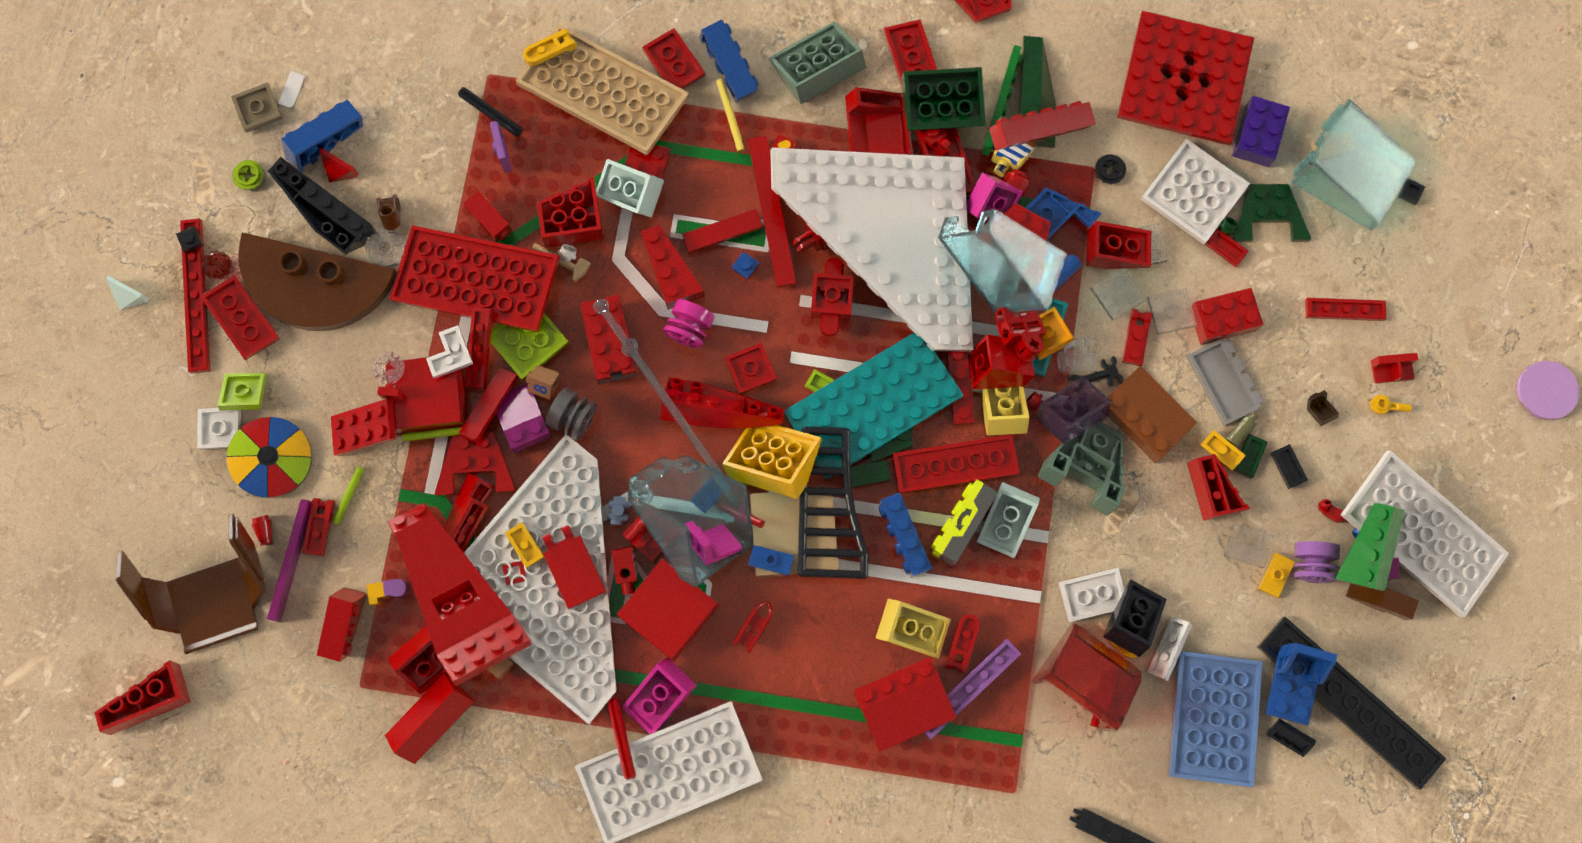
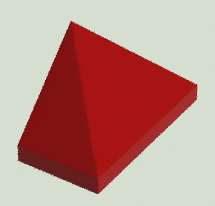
(336, 168)

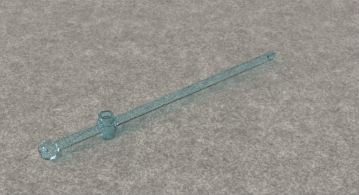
(601, 307)

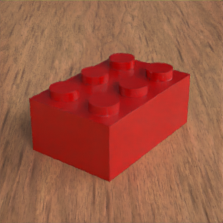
(1226, 316)

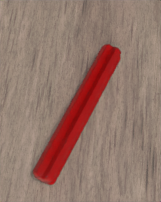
(621, 739)

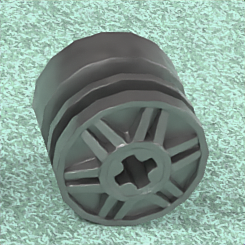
(570, 413)

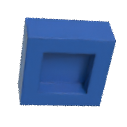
(745, 265)

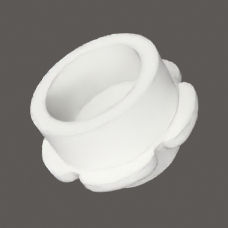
(567, 252)

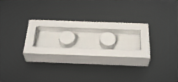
(1169, 648)

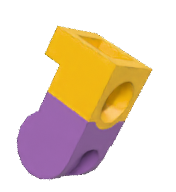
(386, 589)

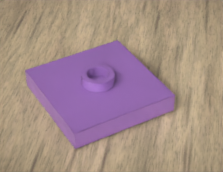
(499, 146)

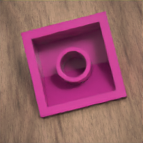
(992, 194)

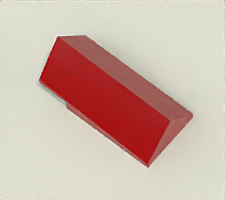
(428, 719)

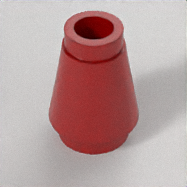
(263, 529)

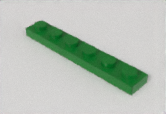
(1005, 93)

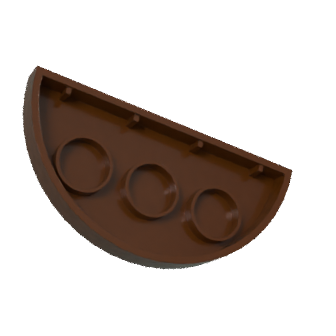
(309, 285)

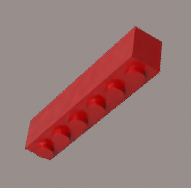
(1042, 125)

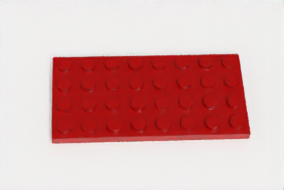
(465, 272)

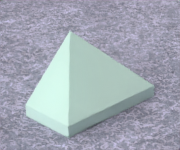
(124, 295)

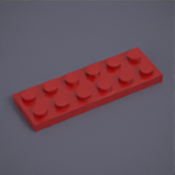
(955, 463)

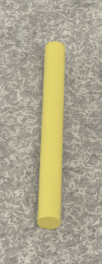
(730, 115)

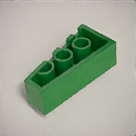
(1373, 548)

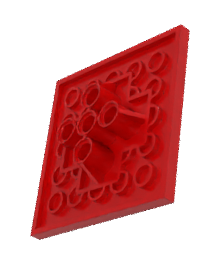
(1216, 60)

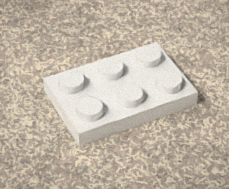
(1091, 594)

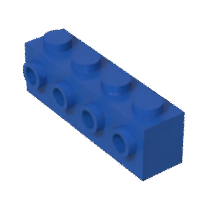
(905, 535)

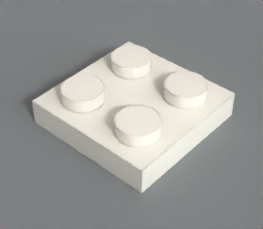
(217, 428)

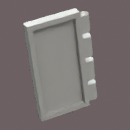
(1224, 382)

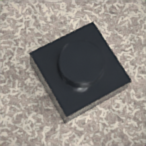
(1411, 191)
(189, 239)

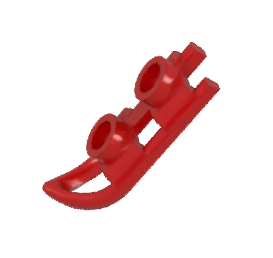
(756, 622)

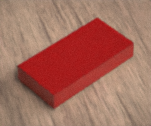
(1226, 247)

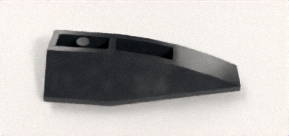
(321, 209)

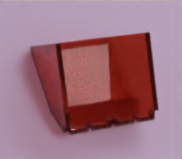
(1092, 676)

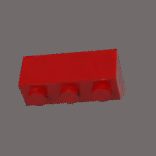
(417, 662)

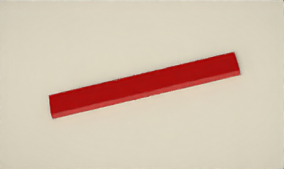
(771, 213)
(195, 309)

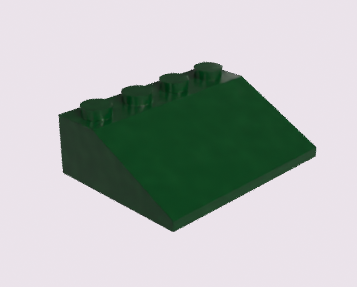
(943, 98)

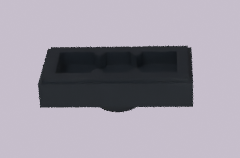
(1289, 466)
(1291, 737)

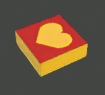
(783, 142)

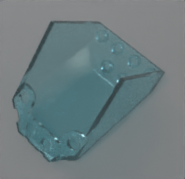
(687, 491)

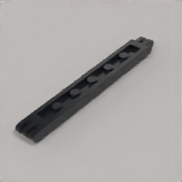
(1105, 829)

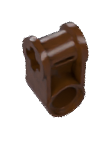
(389, 212)

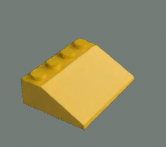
(773, 459)

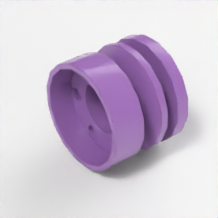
(1316, 561)

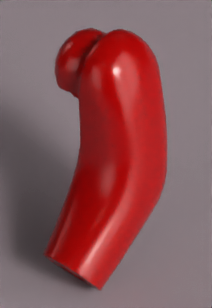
(1330, 511)

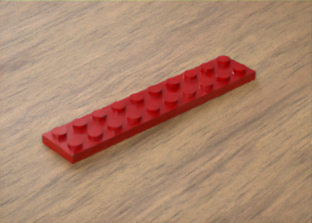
(912, 53)

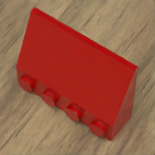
(905, 704)

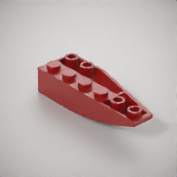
(717, 408)

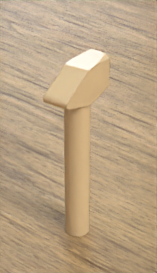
(578, 269)

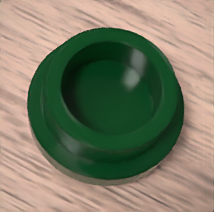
(1229, 226)

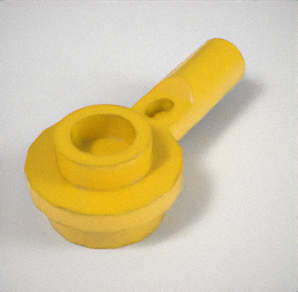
(1381, 404)

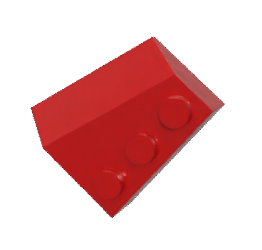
(571, 216)

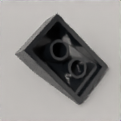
(1135, 619)

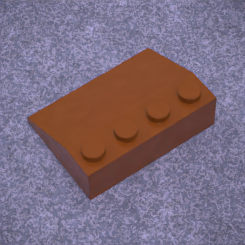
(1148, 415)

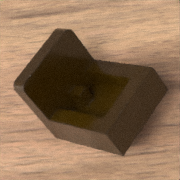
(1321, 408)

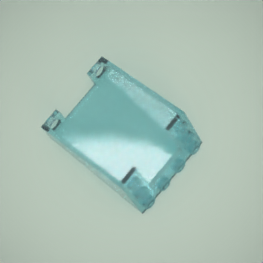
(1354, 166)
(1005, 261)

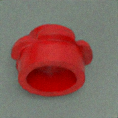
(1034, 401)

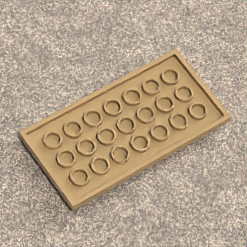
(606, 92)

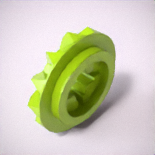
(244, 168)

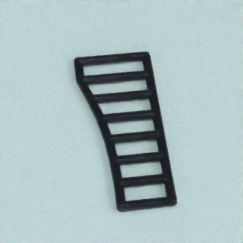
(849, 512)

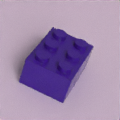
(1260, 131)

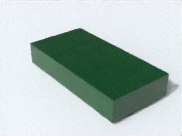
(1253, 449)
(869, 474)

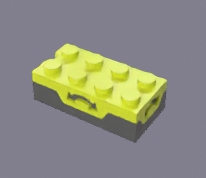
(964, 522)

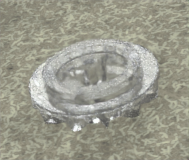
(390, 376)

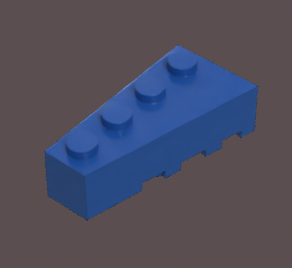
(728, 60)
(322, 132)

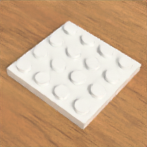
(1195, 191)

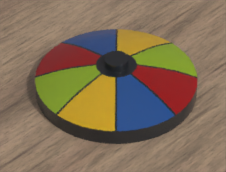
(269, 457)

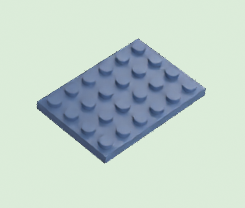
(1215, 719)

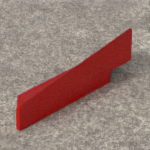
(467, 510)

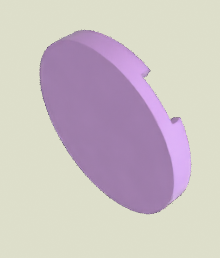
(1548, 390)

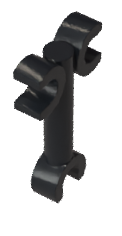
(1110, 371)

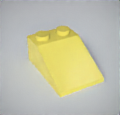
(1005, 411)
(913, 628)

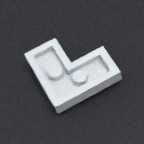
(455, 355)

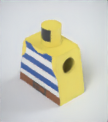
(1012, 157)

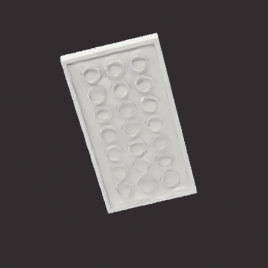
(1435, 538)
(674, 773)

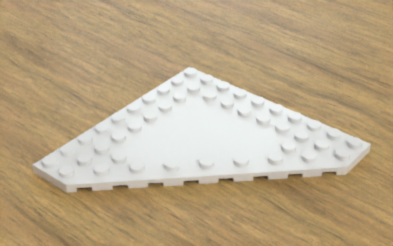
(886, 225)
(572, 646)

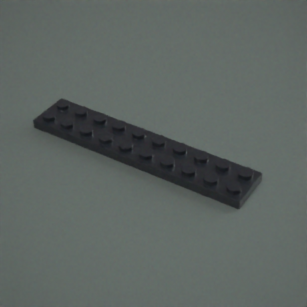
(1363, 713)

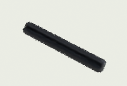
(490, 112)

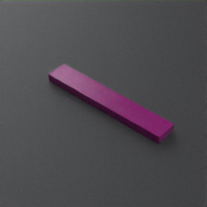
(290, 562)

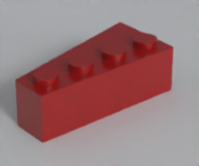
(669, 268)

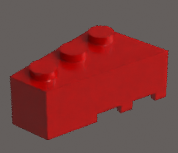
(1214, 489)
(340, 623)

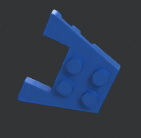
(1058, 209)

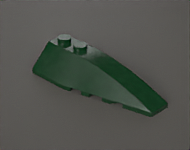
(1035, 82)

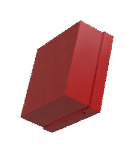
(428, 401)
(667, 610)

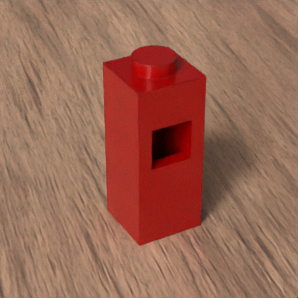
(487, 216)

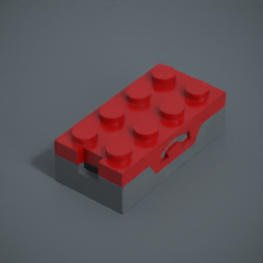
(604, 344)

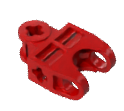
(1022, 332)

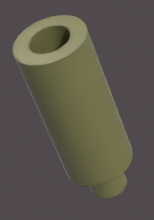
(1242, 430)

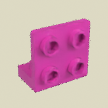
(713, 543)

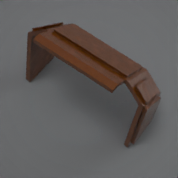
(204, 604)

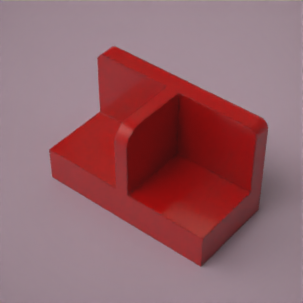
(1393, 367)

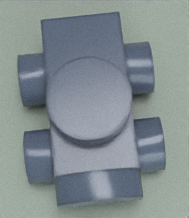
(618, 507)

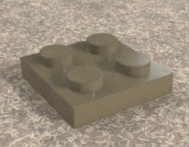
(256, 107)

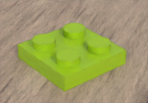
(242, 391)

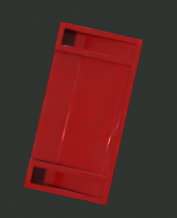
(877, 122)

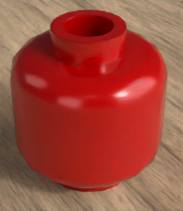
(1018, 180)

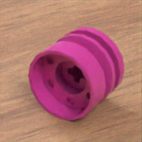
(689, 321)

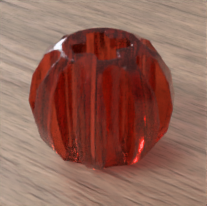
(217, 265)

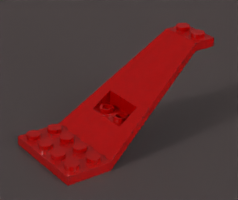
(460, 609)

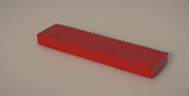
(722, 231)
(1345, 309)
(479, 347)
(488, 405)

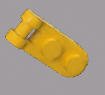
(549, 48)

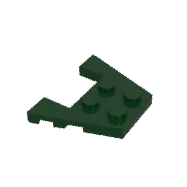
(1271, 205)

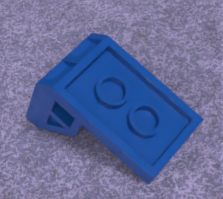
(1295, 681)

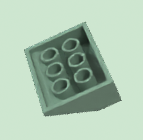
(818, 62)

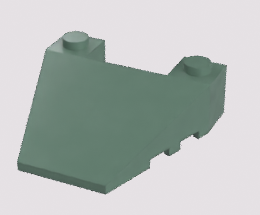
(1092, 460)

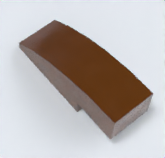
(1384, 601)

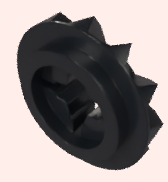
(1106, 161)

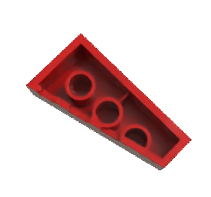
(153, 696)

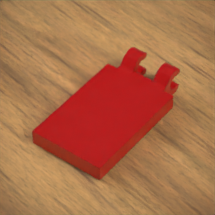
(572, 568)

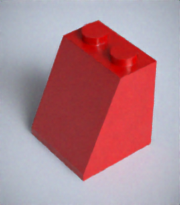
(997, 365)

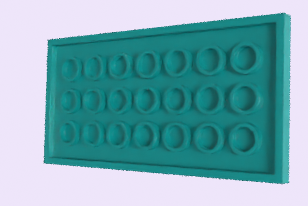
(878, 400)

